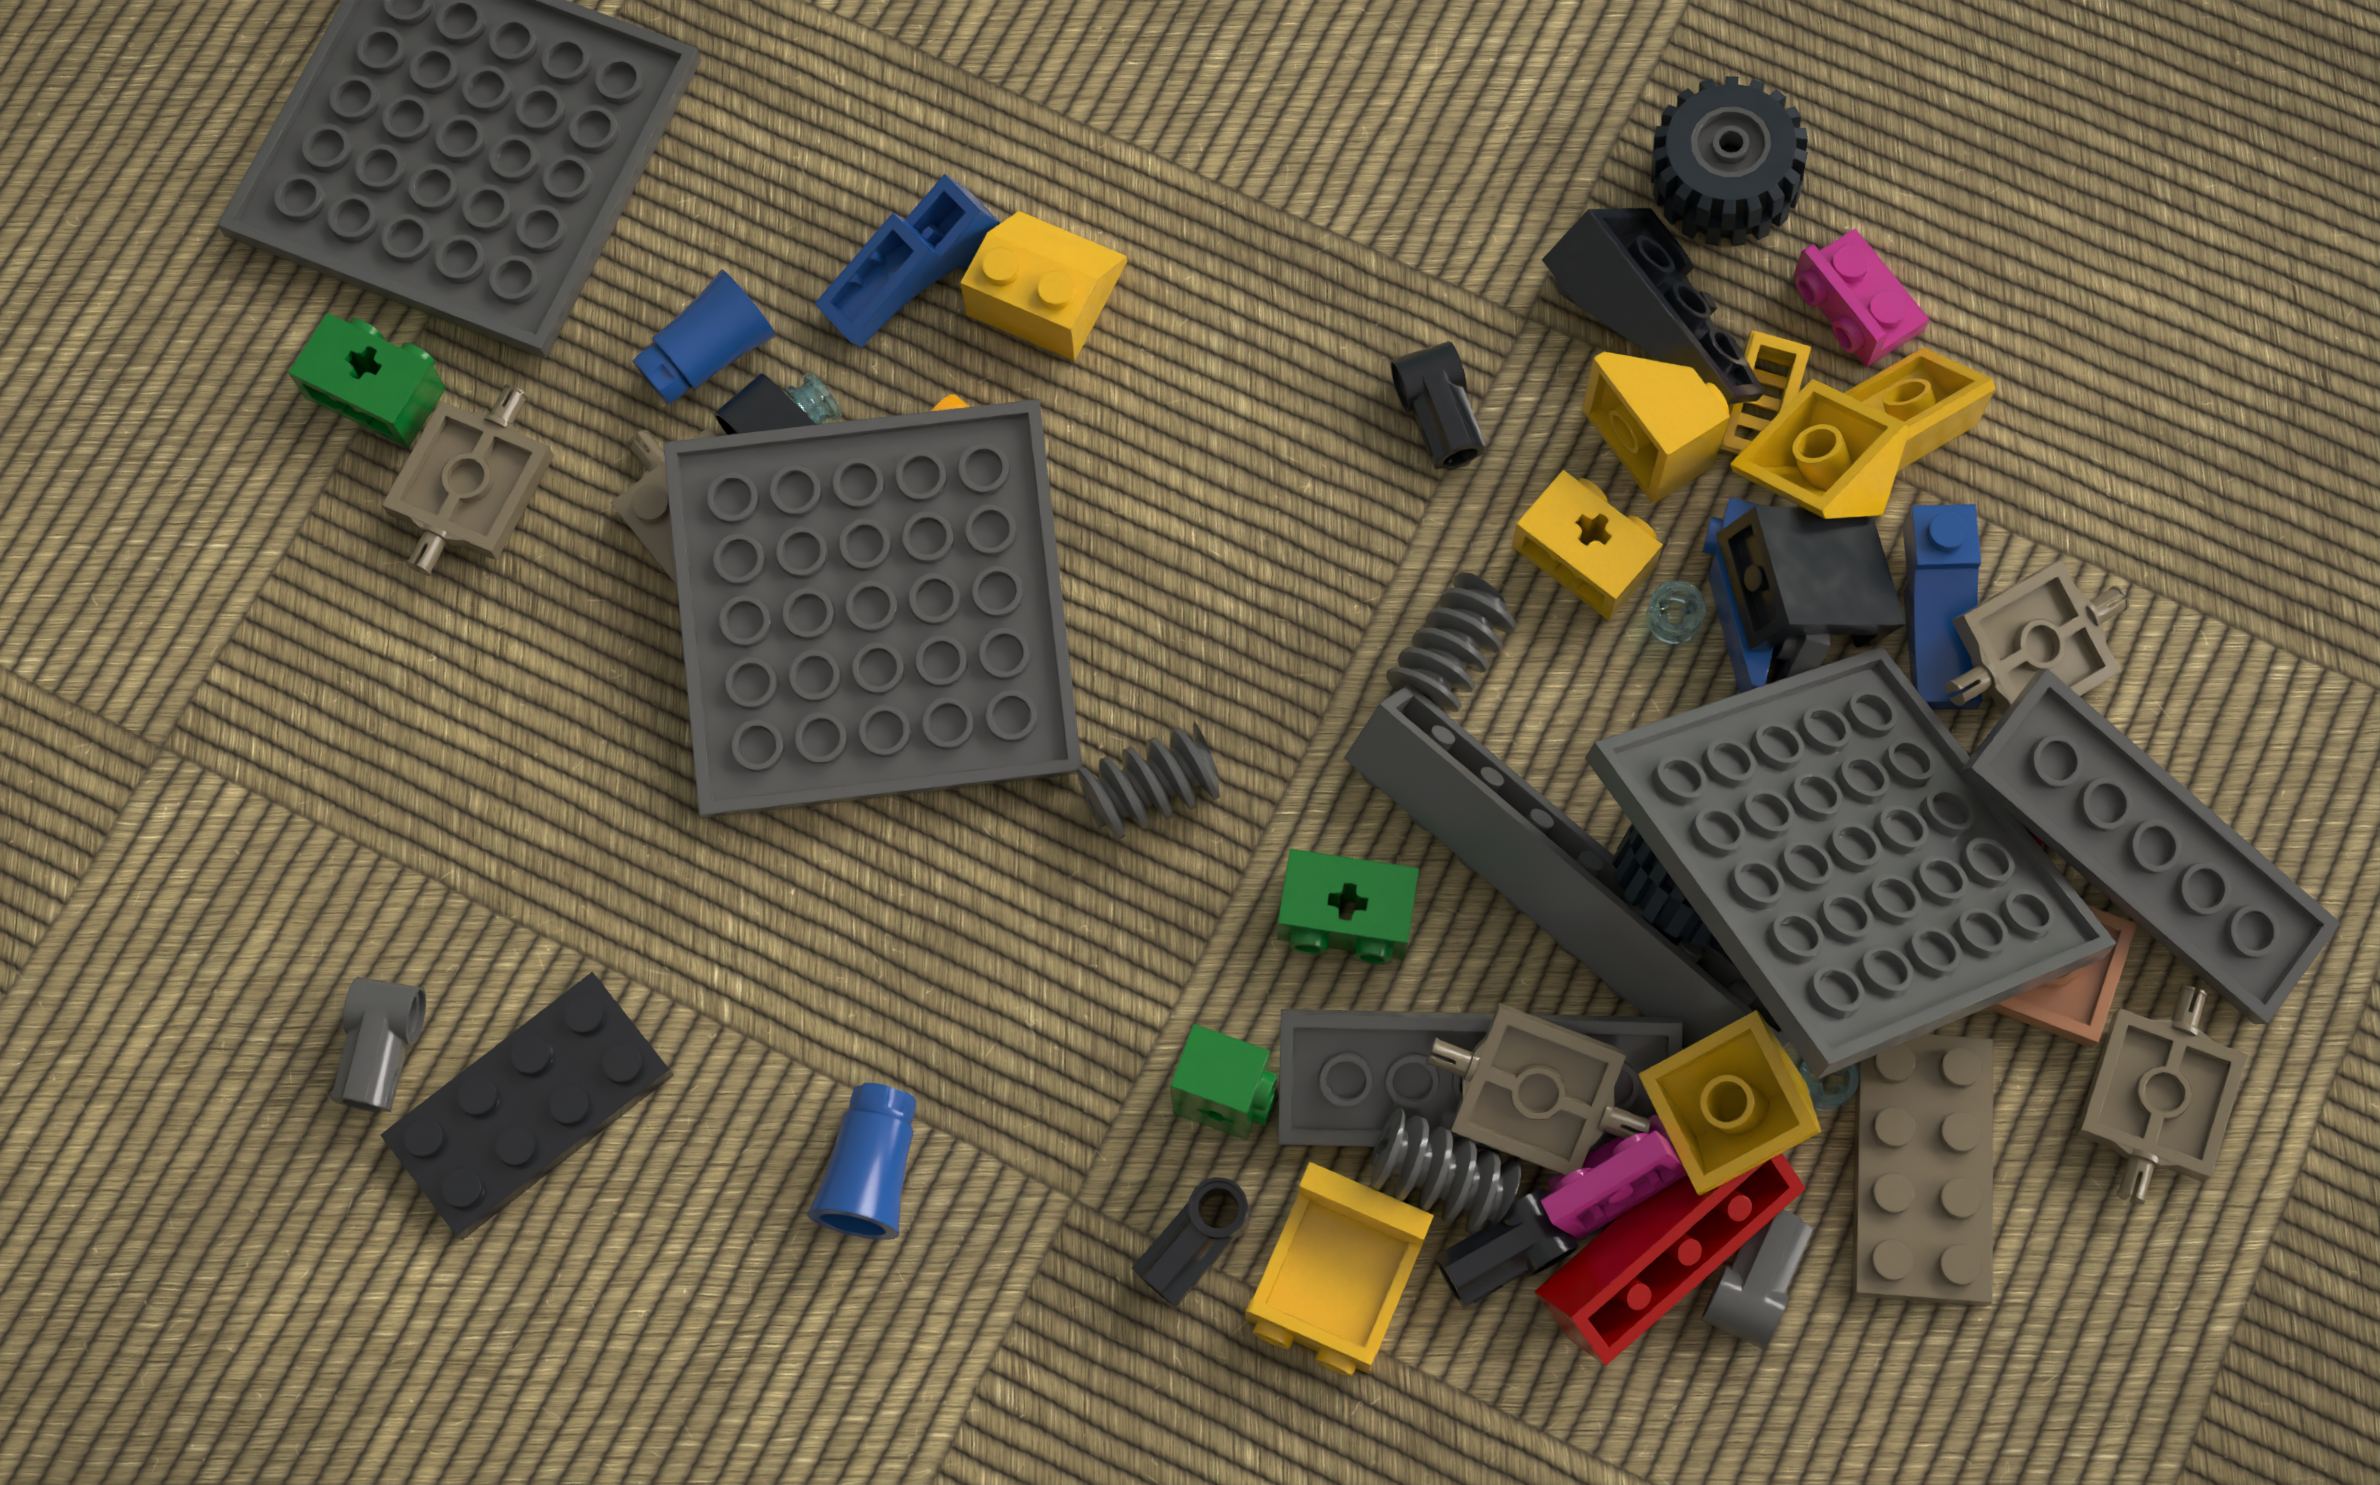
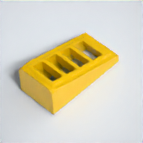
(1776, 351)

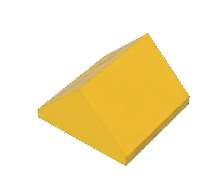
(1929, 394)
(1827, 454)
(1731, 1102)

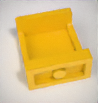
(1338, 1271)

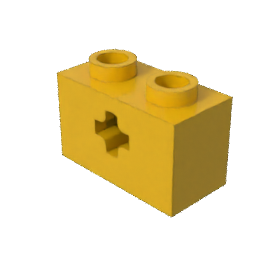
(1603, 571)

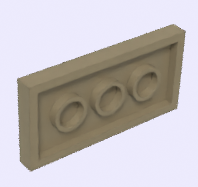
(1925, 1172)

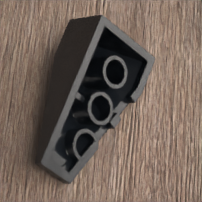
(1635, 281)

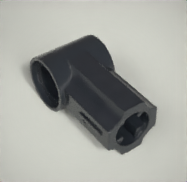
(1435, 391)
(1189, 1245)
(1504, 1251)

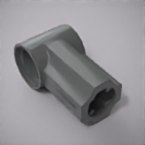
(378, 1026)
(1751, 1291)

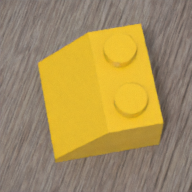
(1040, 283)
(1656, 419)

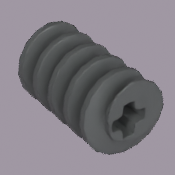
(1454, 641)
(1150, 780)
(1444, 1171)

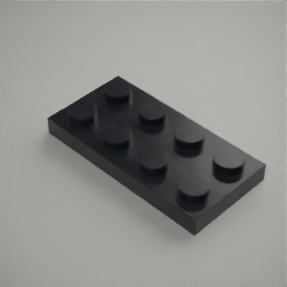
(526, 1106)

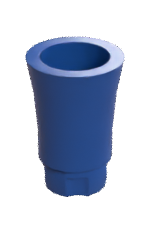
(703, 339)
(867, 1165)

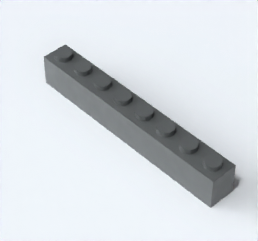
(1544, 866)

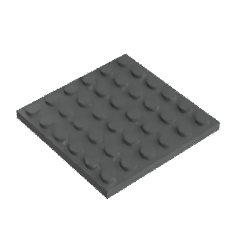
(463, 155)
(871, 608)
(1848, 858)

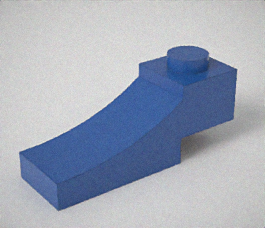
(906, 259)
(1941, 585)

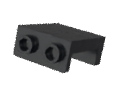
(1809, 577)

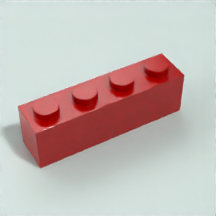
(1660, 1255)

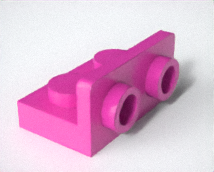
(1858, 297)
(1613, 1181)

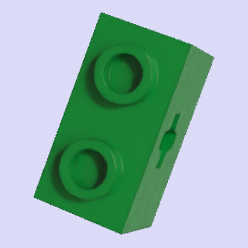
(368, 378)
(1315, 891)
(1223, 1083)

